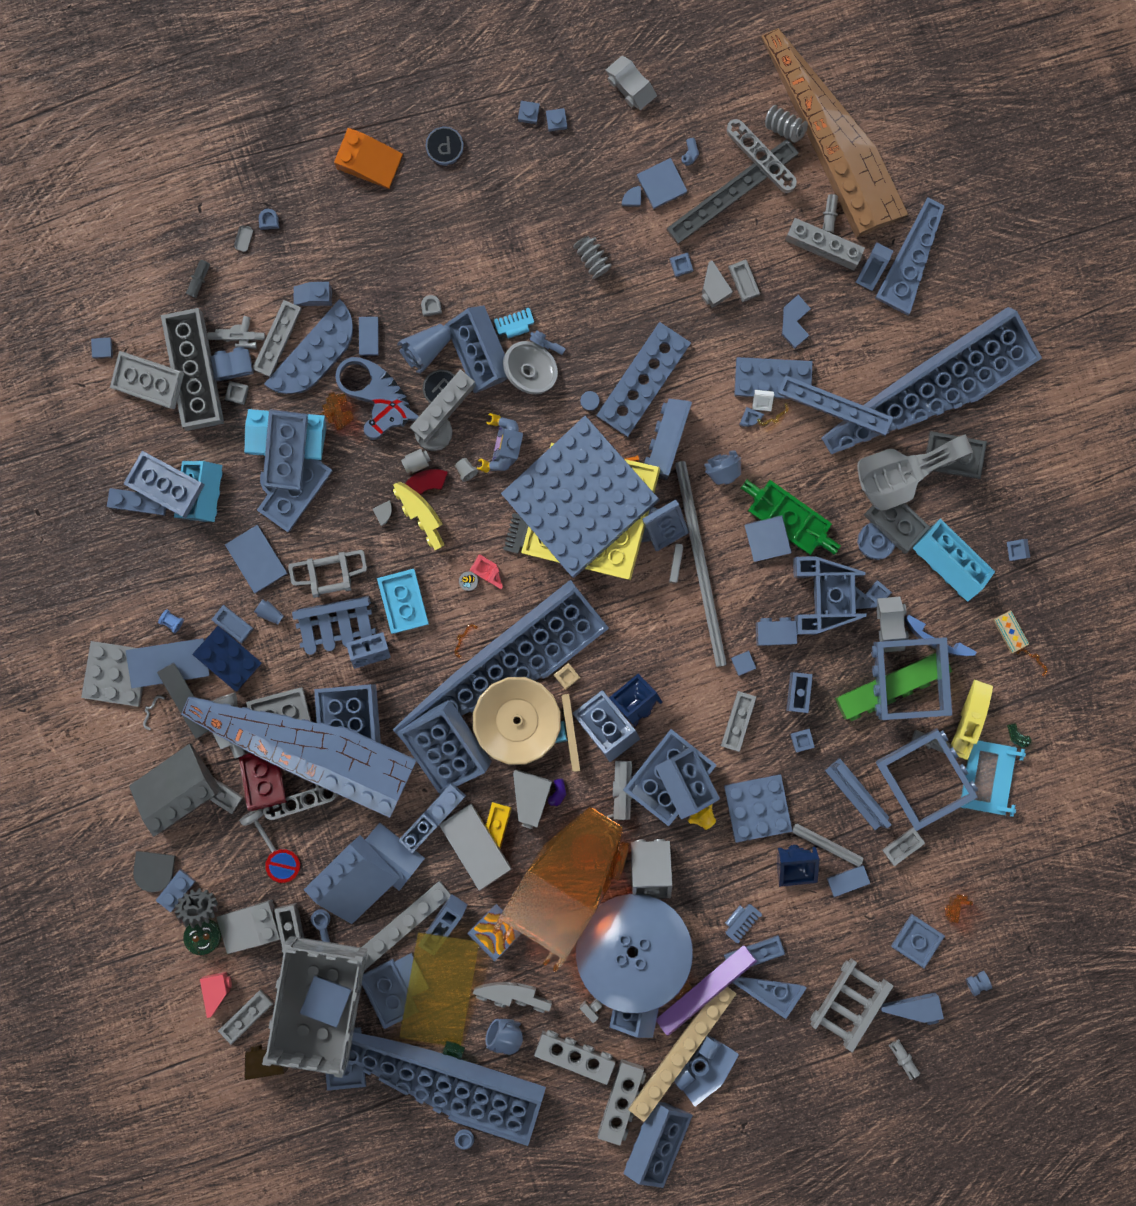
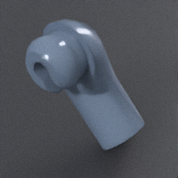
(692, 153)

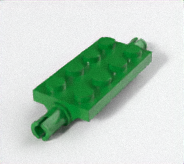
(803, 525)

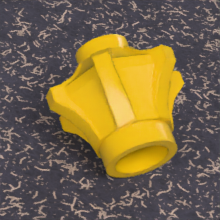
(703, 818)

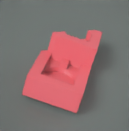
(486, 570)

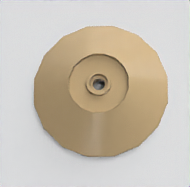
(511, 741)

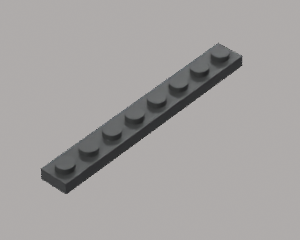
(728, 194)

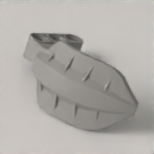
(892, 477)

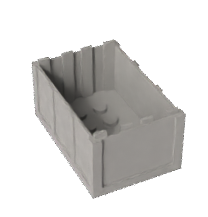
(301, 1040)

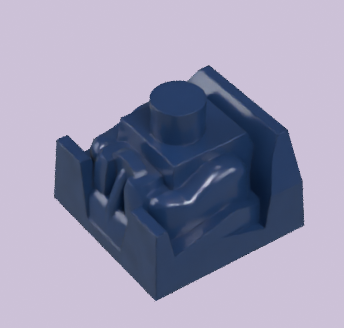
(635, 699)
(797, 866)

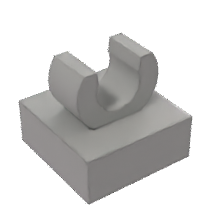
(591, 1010)

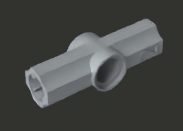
(622, 800)

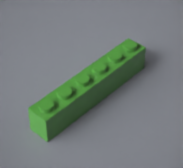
(897, 683)

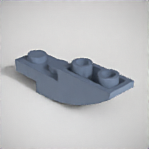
(432, 818)

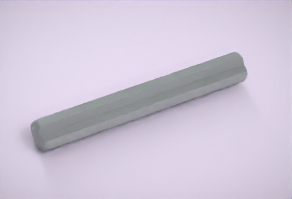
(827, 845)

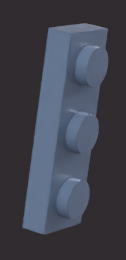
(133, 502)

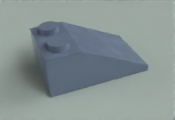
(606, 726)

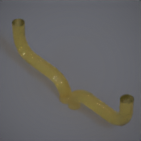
(774, 420)

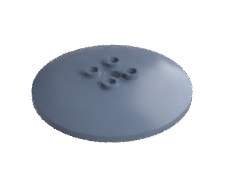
(661, 961)

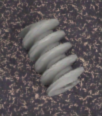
(784, 124)
(592, 256)

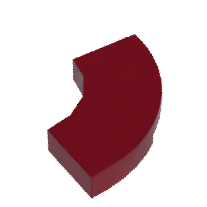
(427, 480)

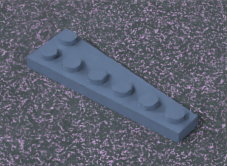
(906, 271)

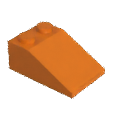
(367, 158)

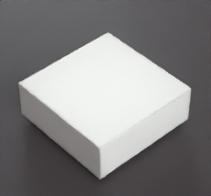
(763, 400)

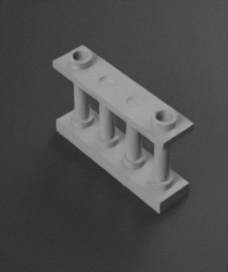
(861, 1021)

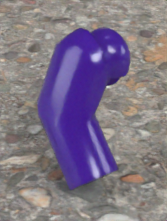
(559, 794)

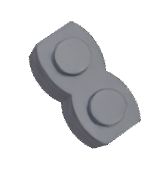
(231, 364)

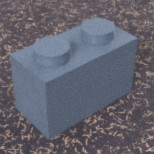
(776, 633)
(799, 692)

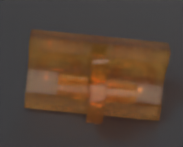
(333, 411)

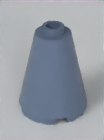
(424, 346)

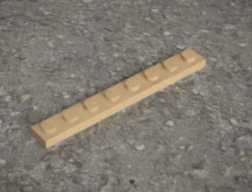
(680, 1054)

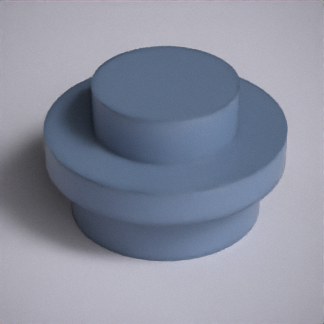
(464, 1139)

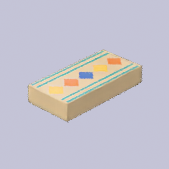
(1011, 631)

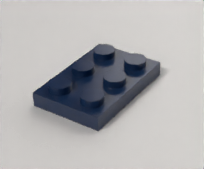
(227, 658)

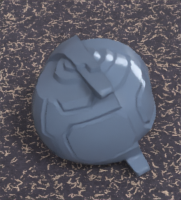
(504, 1036)

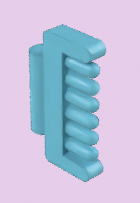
(515, 328)

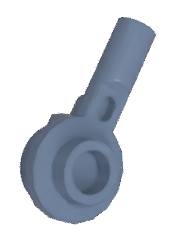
(539, 338)
(320, 920)

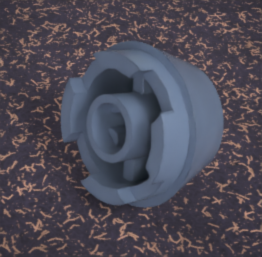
(724, 468)

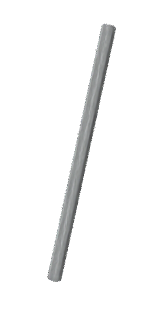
(700, 563)

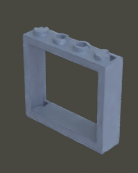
(942, 672)
(951, 754)

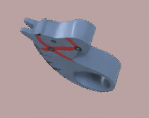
(389, 401)

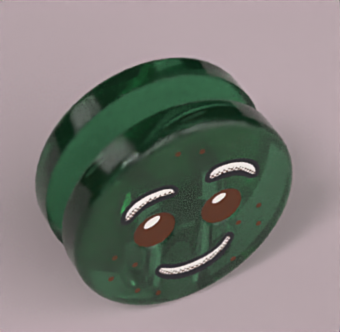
(202, 939)

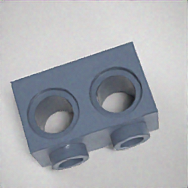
(368, 650)

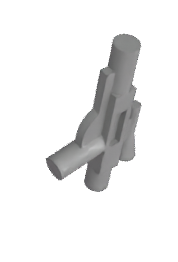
(238, 333)

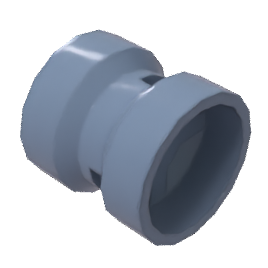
(979, 983)

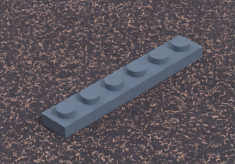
(835, 405)

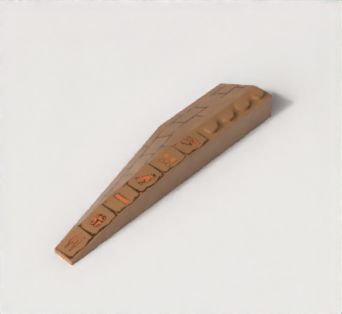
(839, 142)

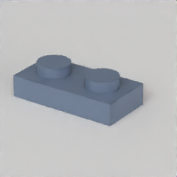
(175, 889)

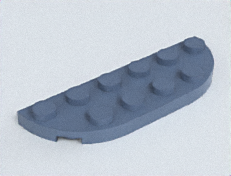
(315, 353)

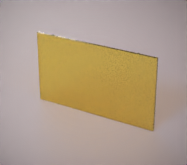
(439, 989)

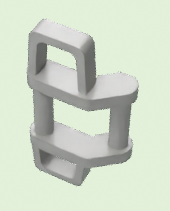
(345, 585)

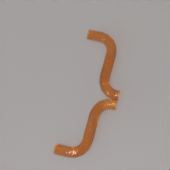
(463, 635)
(1037, 659)

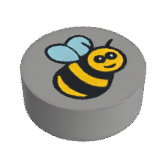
(468, 581)

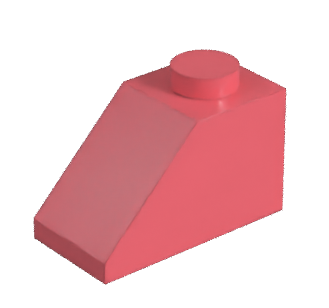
(214, 991)

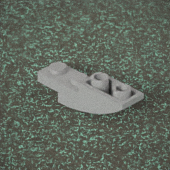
(504, 992)

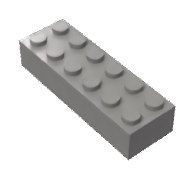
(190, 353)

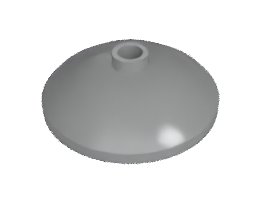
(535, 362)

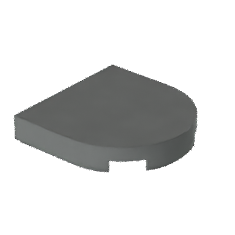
(153, 870)

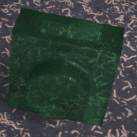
(453, 1050)

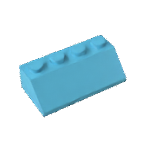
(256, 434)
(954, 560)

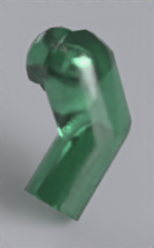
(1017, 738)

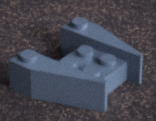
(832, 594)

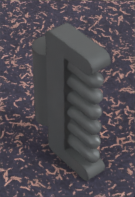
(519, 537)

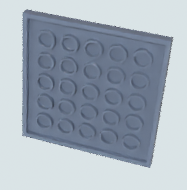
(580, 496)

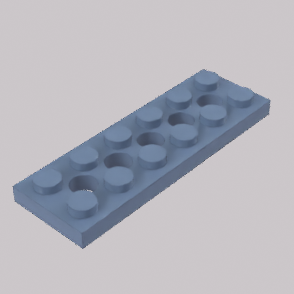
(647, 392)

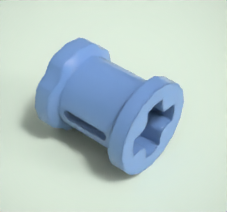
(170, 621)

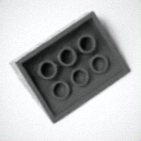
(173, 790)

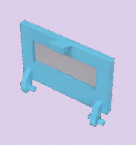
(991, 771)

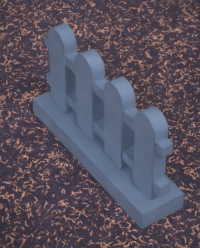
(324, 622)

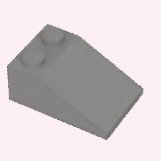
(249, 927)

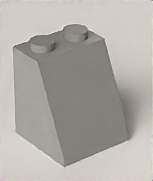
(530, 797)
(651, 868)

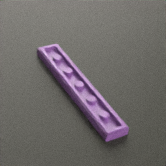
(706, 990)

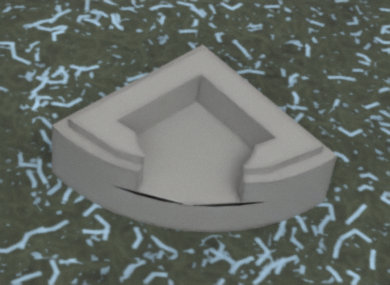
(383, 512)

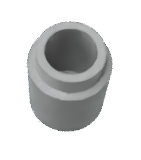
(416, 461)

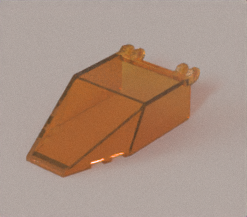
(564, 885)

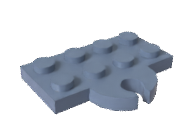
(287, 505)

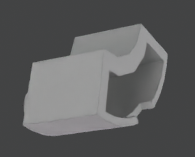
(630, 83)
(891, 617)

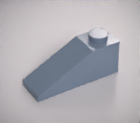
(447, 917)
(919, 1008)

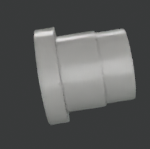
(466, 469)

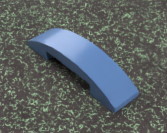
(917, 626)

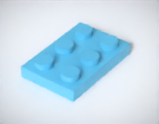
(402, 601)

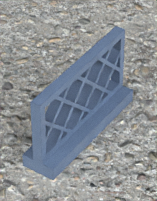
(857, 795)

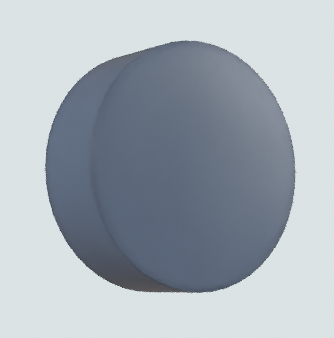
(589, 401)

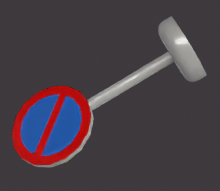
(281, 864)

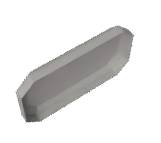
(243, 238)

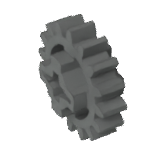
(196, 908)

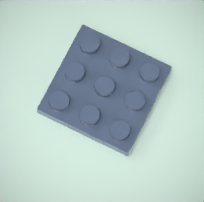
(758, 808)

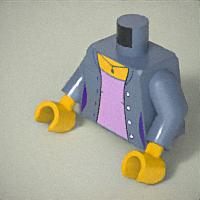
(506, 446)

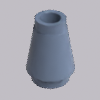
(268, 612)

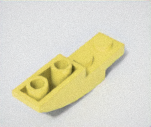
(415, 506)
(973, 718)

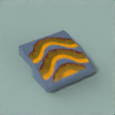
(488, 941)

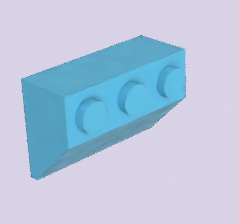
(206, 503)

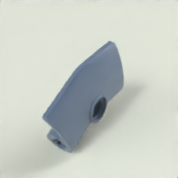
(703, 1082)

